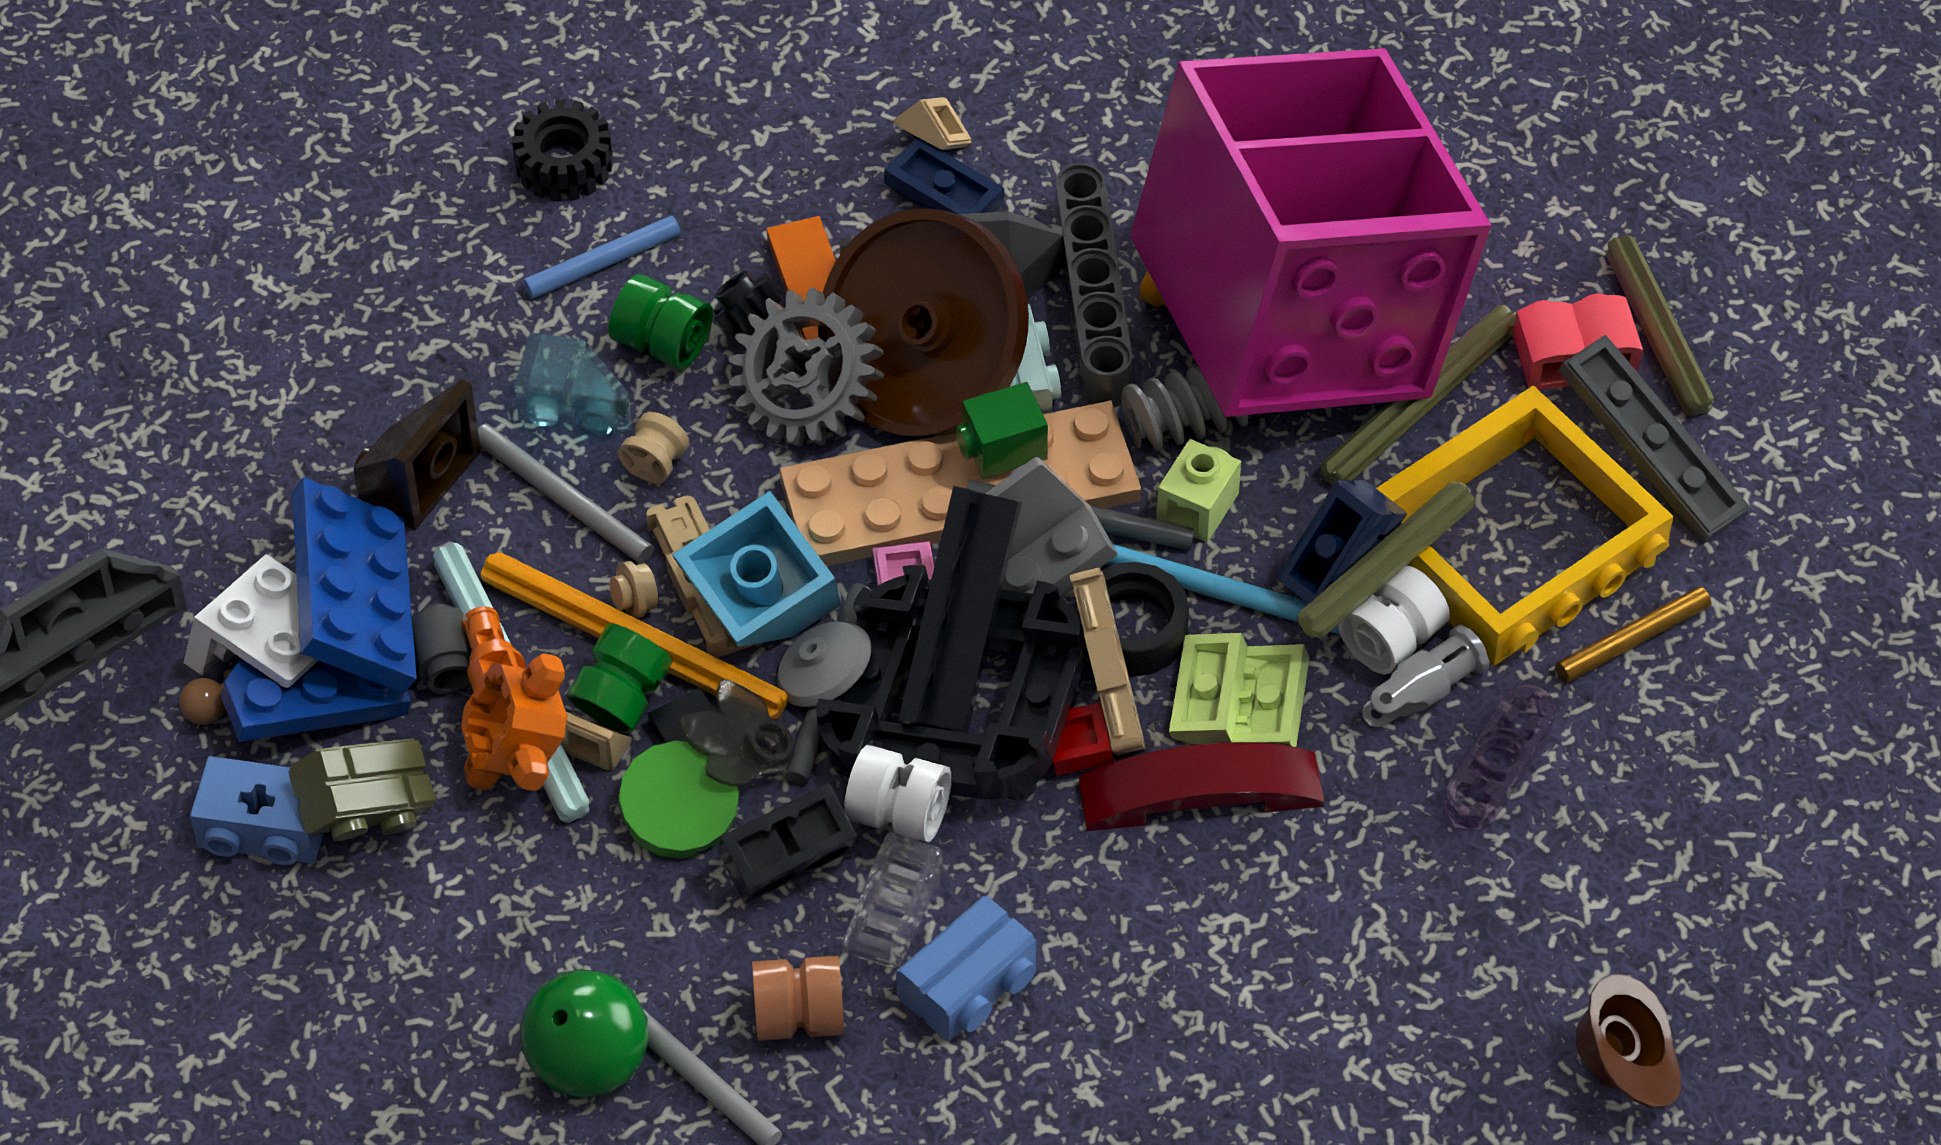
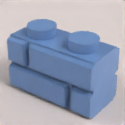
(967, 969)

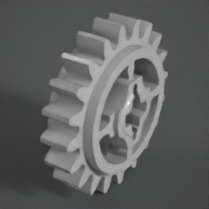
(782, 336)

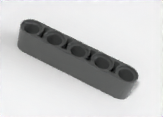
(1093, 284)

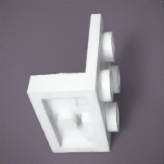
(254, 621)

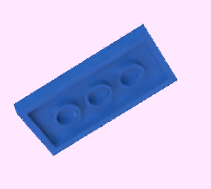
(353, 585)

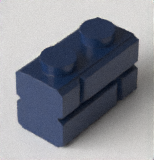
(1339, 535)

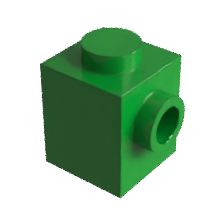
(1003, 430)

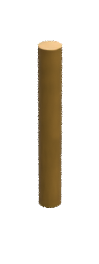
(1633, 634)

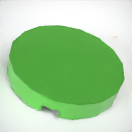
(673, 803)

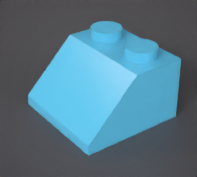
(759, 574)

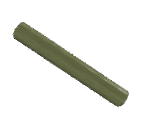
(1659, 326)
(1385, 560)

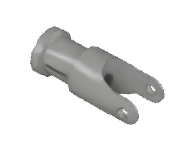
(1427, 677)

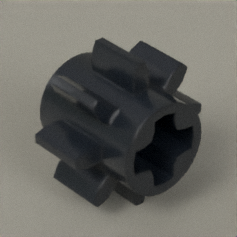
(741, 297)

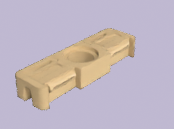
(673, 531)
(1107, 661)

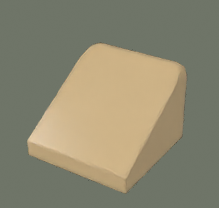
(934, 123)
(594, 742)

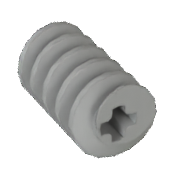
(1171, 408)

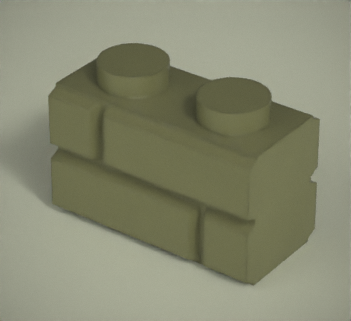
(362, 787)

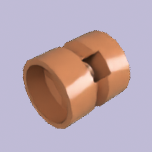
(798, 998)

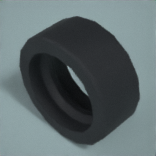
(1155, 585)

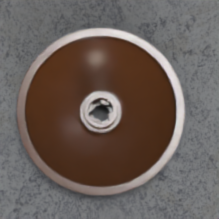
(942, 311)

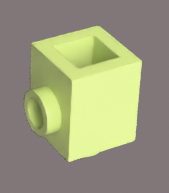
(1199, 489)

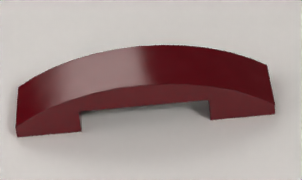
(1199, 778)

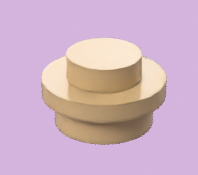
(634, 589)

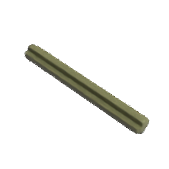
(1399, 416)

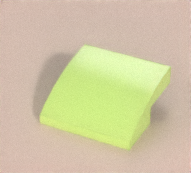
(1238, 691)

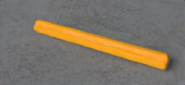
(593, 615)

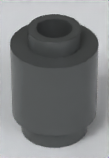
(441, 648)

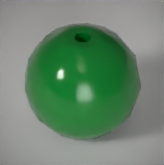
(584, 1033)

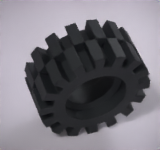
(564, 173)

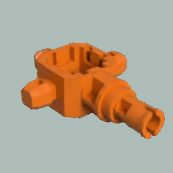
(514, 709)

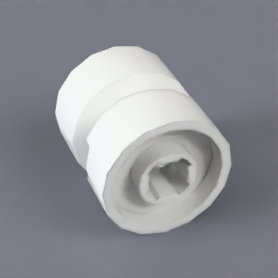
(1395, 621)
(889, 791)

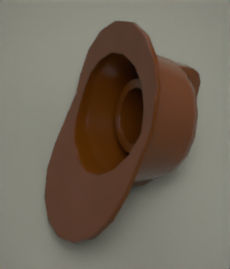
(1629, 1042)

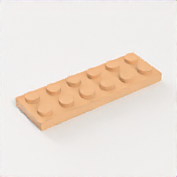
(906, 488)

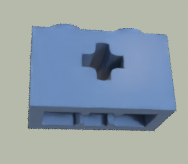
(251, 812)

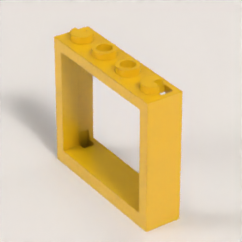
(1561, 598)

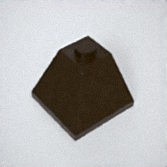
(421, 456)

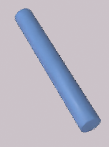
(601, 257)

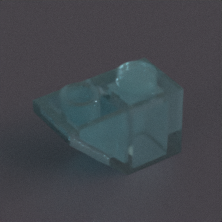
(569, 386)

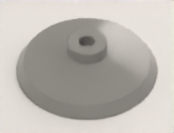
(823, 663)

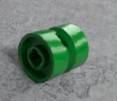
(655, 320)
(616, 683)

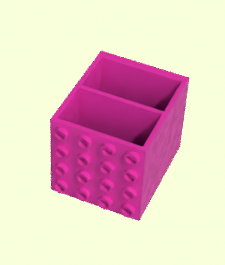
(1307, 231)

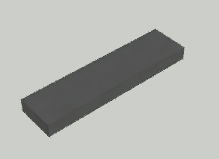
(1654, 439)

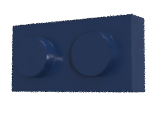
(941, 181)

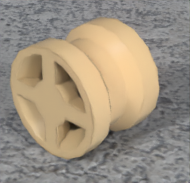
(653, 447)

